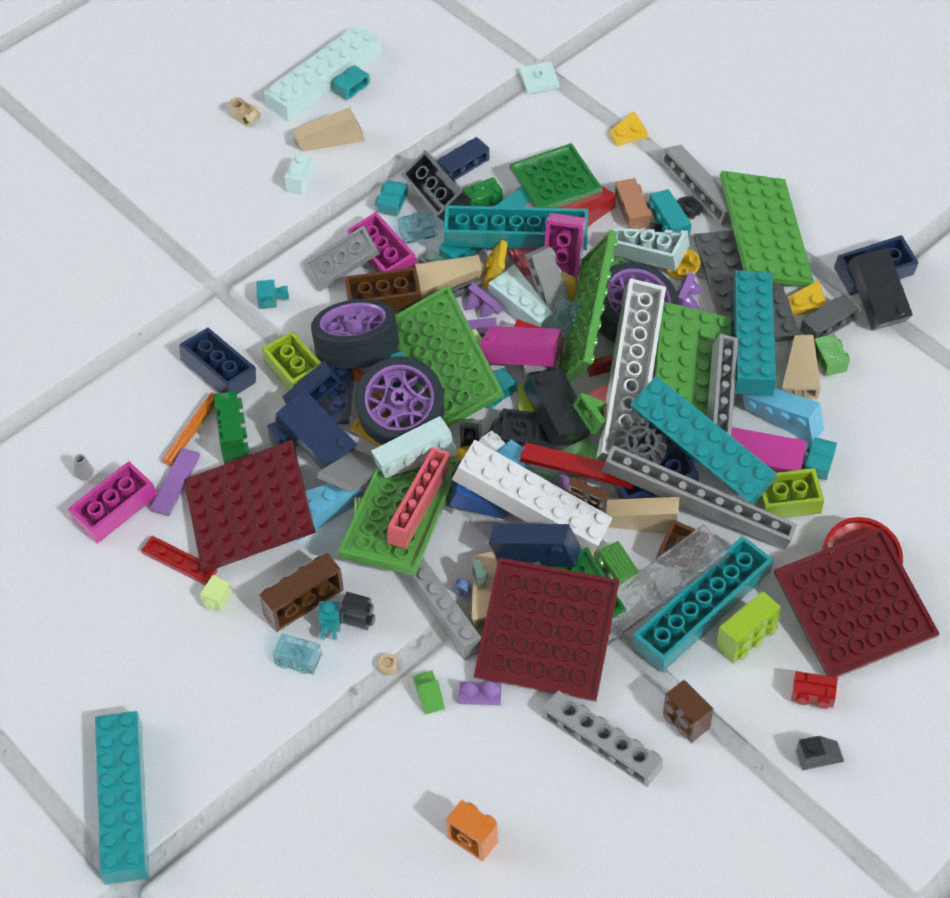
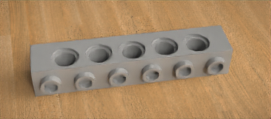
(643, 771)

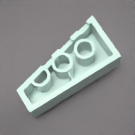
(652, 247)
(519, 297)
(413, 447)

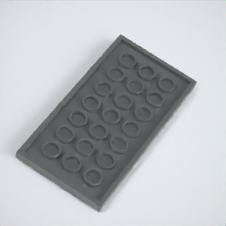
(719, 261)

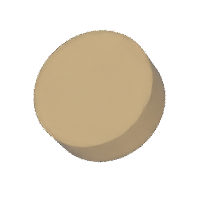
(387, 664)

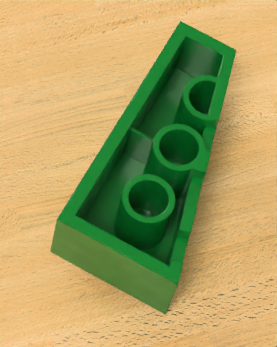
(230, 426)

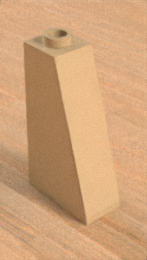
(329, 131)
(449, 272)
(802, 369)
(643, 513)
(482, 595)

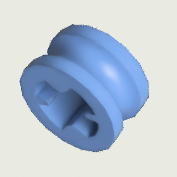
(462, 587)

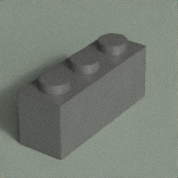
(830, 317)

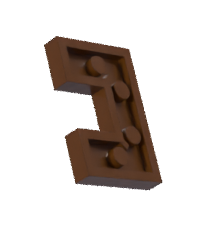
(593, 496)

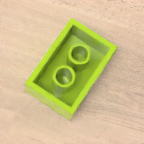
(289, 359)
(793, 494)
(748, 627)

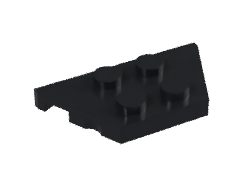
(521, 427)

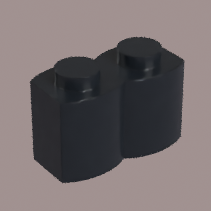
(357, 611)

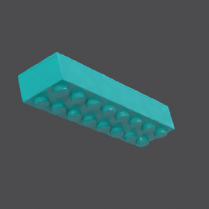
(489, 225)
(755, 333)
(704, 441)
(701, 604)
(121, 798)

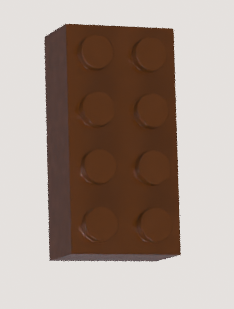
(393, 287)
(301, 591)

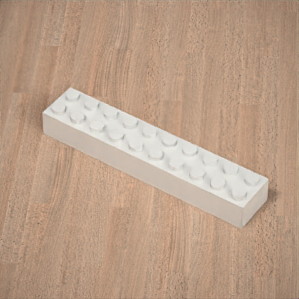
(632, 358)

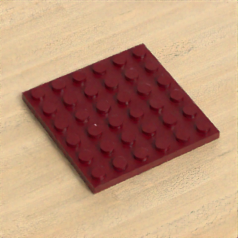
(248, 506)
(856, 603)
(547, 629)

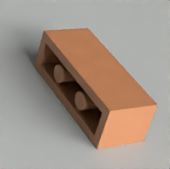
(632, 204)

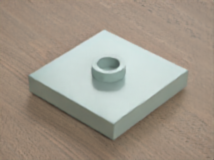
(539, 77)

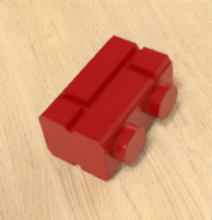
(814, 689)

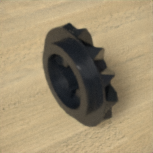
(692, 203)

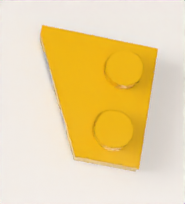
(628, 130)
(807, 299)

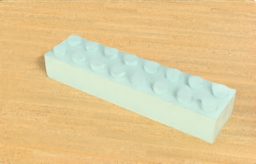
(315, 76)

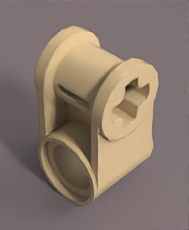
(243, 111)

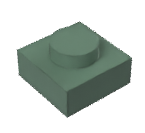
(430, 256)
(480, 573)

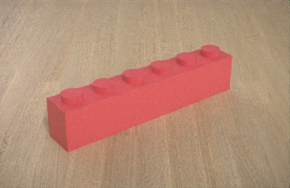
(418, 498)

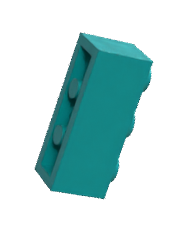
(668, 212)

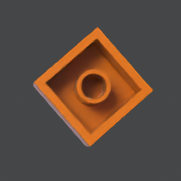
(472, 830)

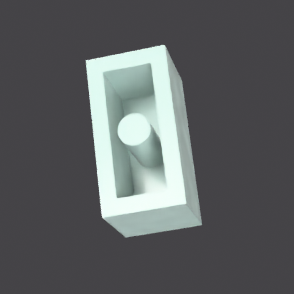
(299, 173)

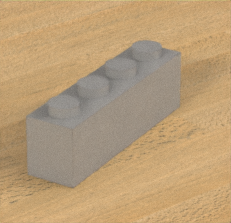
(546, 275)

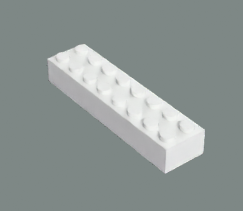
(529, 495)

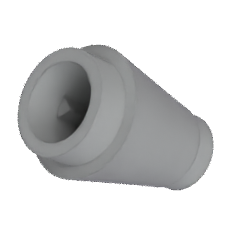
(82, 468)

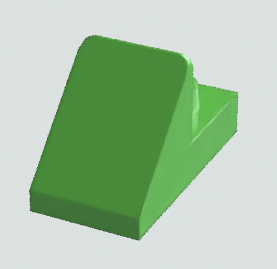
(590, 412)
(428, 692)

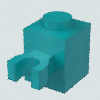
(268, 294)
(329, 618)

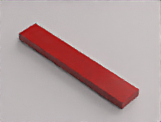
(569, 464)

